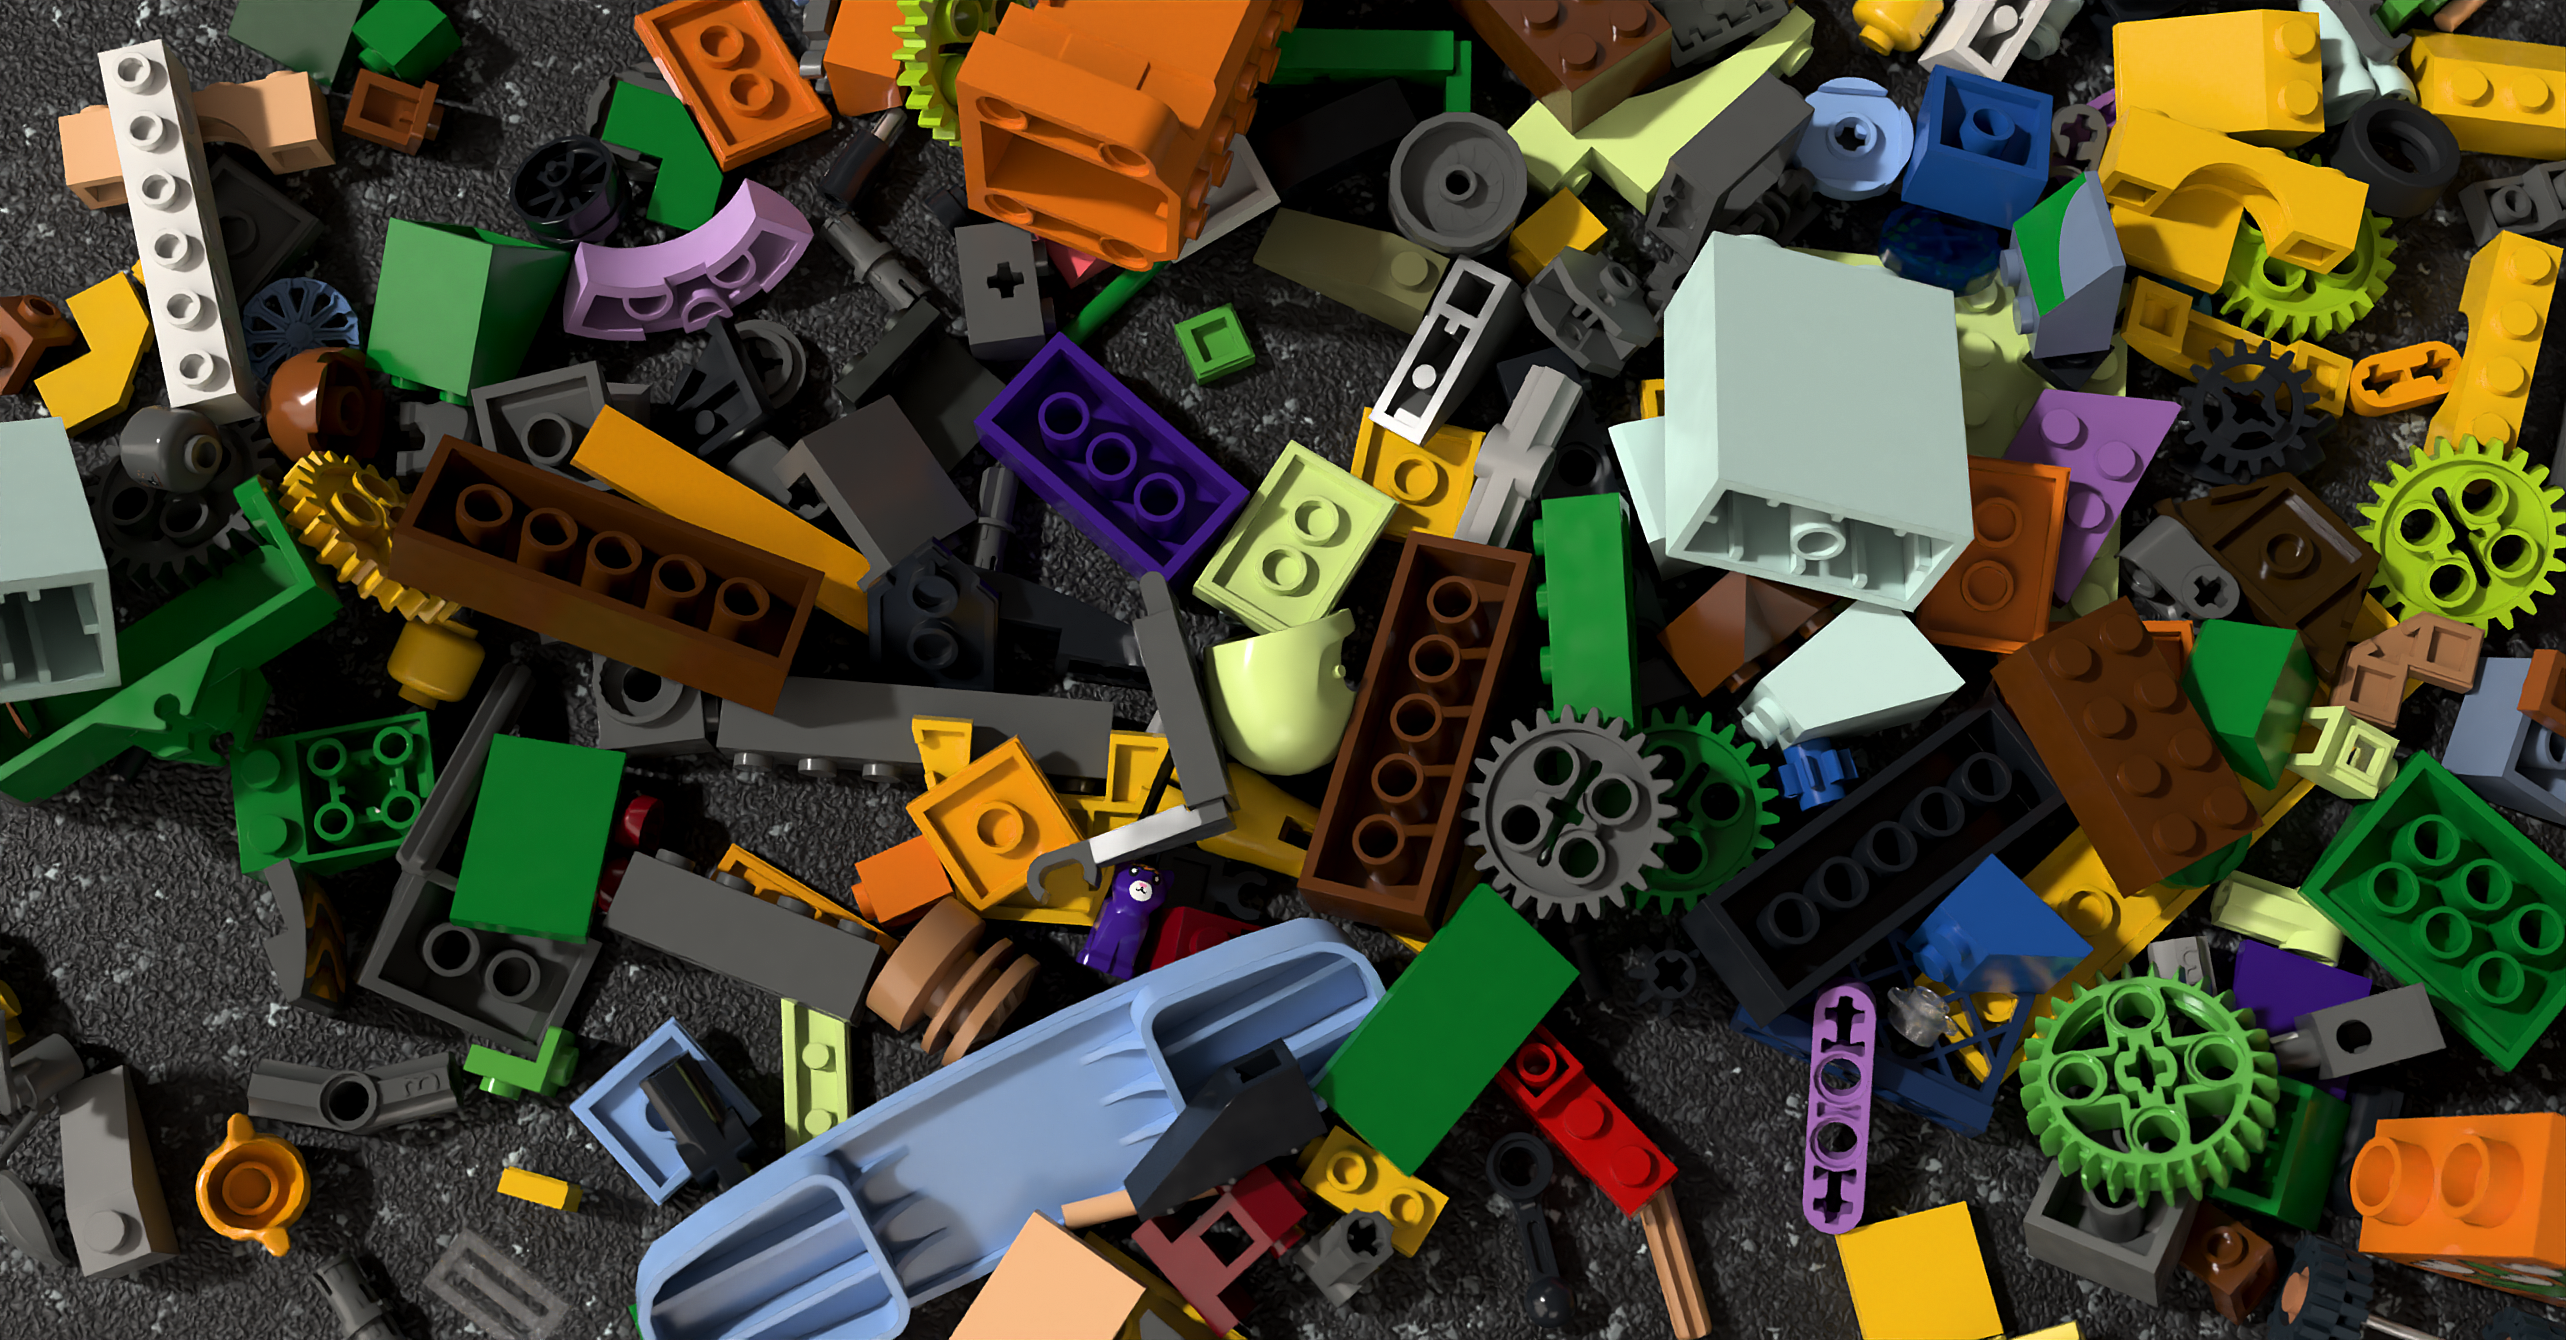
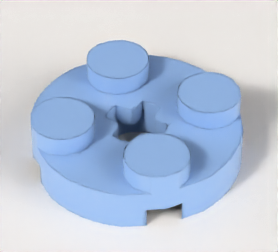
(1875, 119)

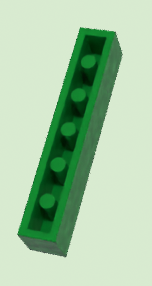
(1590, 635)

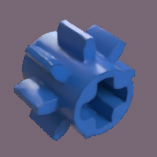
(1815, 774)

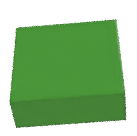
(1214, 344)

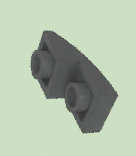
(2517, 204)

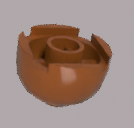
(324, 404)

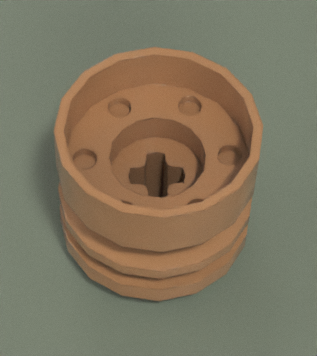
(946, 979)

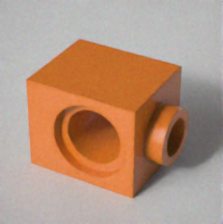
(901, 884)

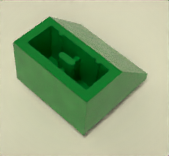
(2297, 1163)

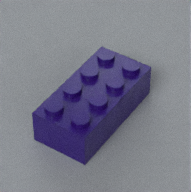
(1111, 464)

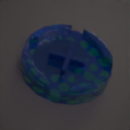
(1940, 249)

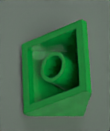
(2250, 693)

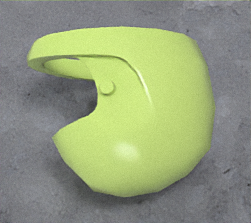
(1281, 695)

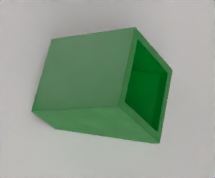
(458, 306)

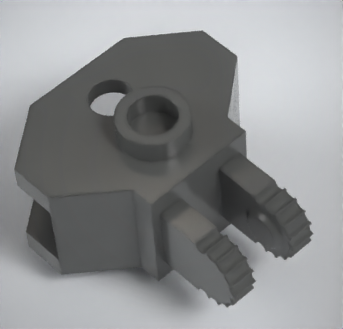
(1591, 309)

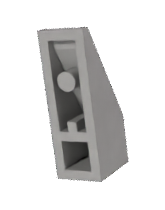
(112, 1179)

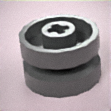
(1465, 152)

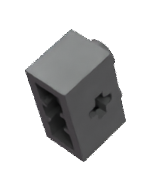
(999, 326)

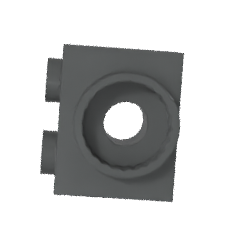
(669, 725)

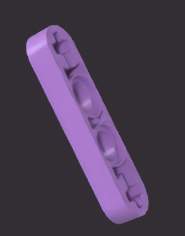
(1836, 1105)

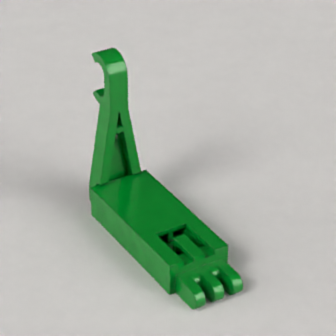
(1366, 57)

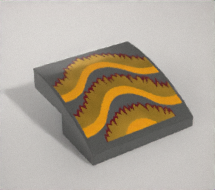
(313, 950)

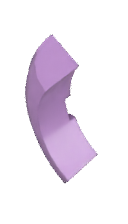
(689, 278)

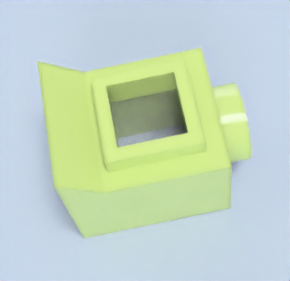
(2349, 757)

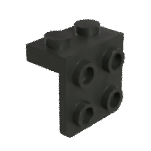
(929, 380)

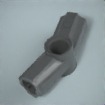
(319, 1094)

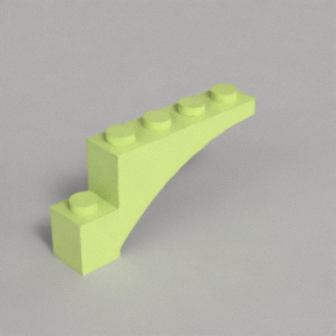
(1638, 137)

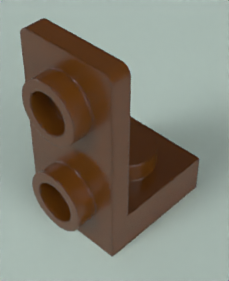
(2230, 1260)

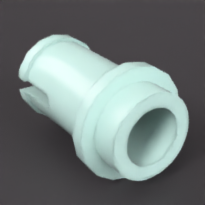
(2045, 36)

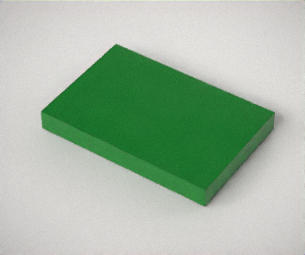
(539, 839)

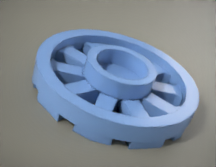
(298, 329)

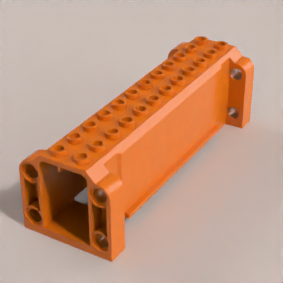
(1113, 117)

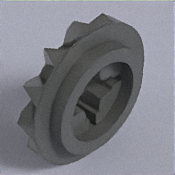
(779, 348)

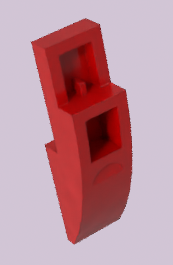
(1584, 1123)

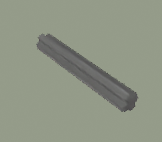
(465, 771)

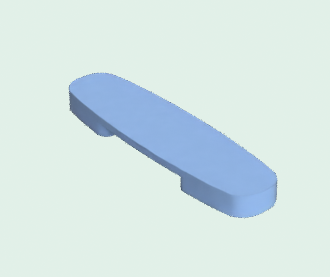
(957, 1163)

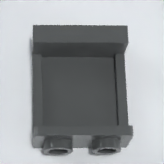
(880, 484)

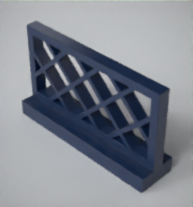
(1893, 1076)

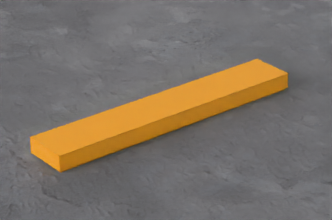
(689, 489)

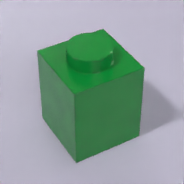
(405, 39)

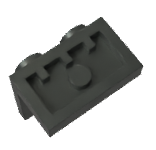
(1705, 26)

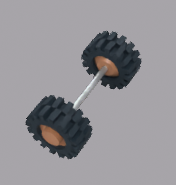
(2327, 1294)

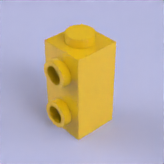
(1354, 1175)

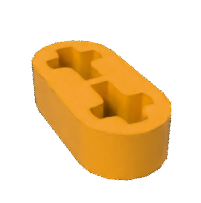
(2399, 366)

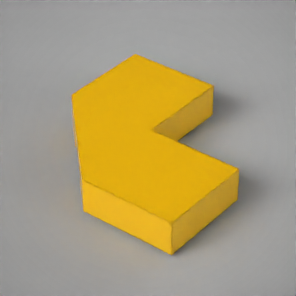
(101, 380)

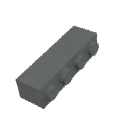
(746, 937)

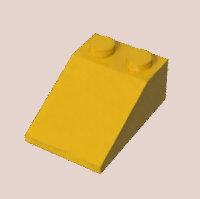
(2227, 72)

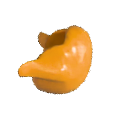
(253, 1187)

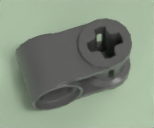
(753, 468)
(2174, 570)

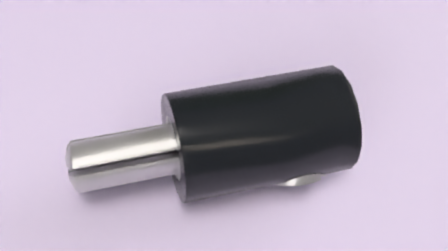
(861, 163)

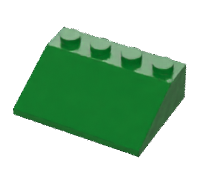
(2453, 902)

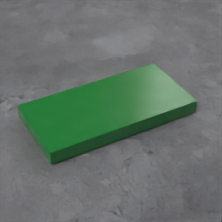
(1443, 1029)

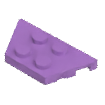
(2107, 448)

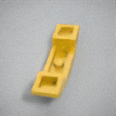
(2173, 335)

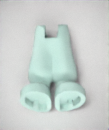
(2349, 73)

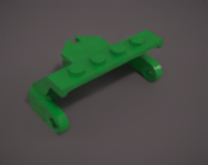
(183, 667)

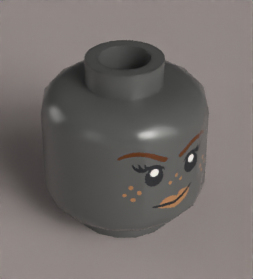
(171, 449)

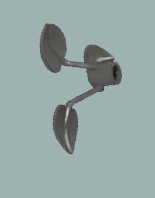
(31, 1081)

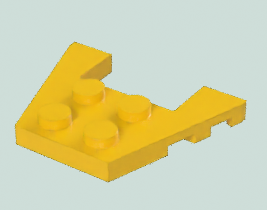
(1132, 767)

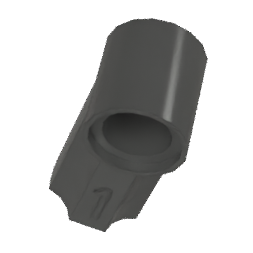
(1347, 1254)

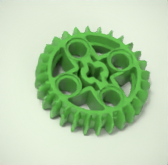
(2145, 1115)

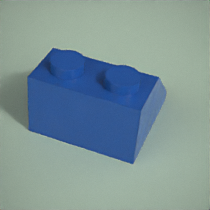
(1979, 148)
(1996, 937)

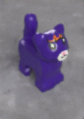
(1125, 918)

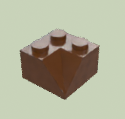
(1743, 629)

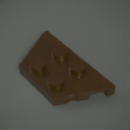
(2288, 555)

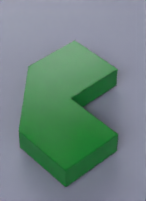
(662, 129)

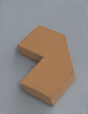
(2423, 647)

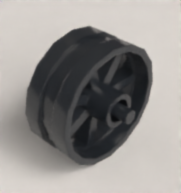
(576, 203)

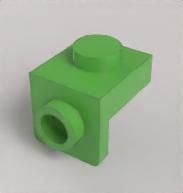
(508, 1074)

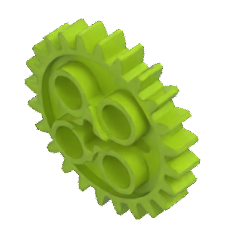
(934, 73)
(2306, 296)
(2514, 509)

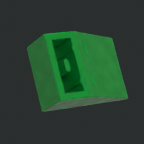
(331, 794)

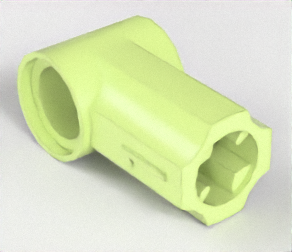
(2276, 917)

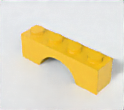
(2302, 210)
(2507, 313)

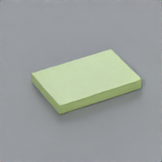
(1295, 544)

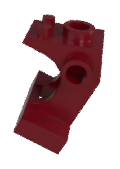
(1266, 1206)

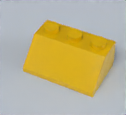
(2492, 92)

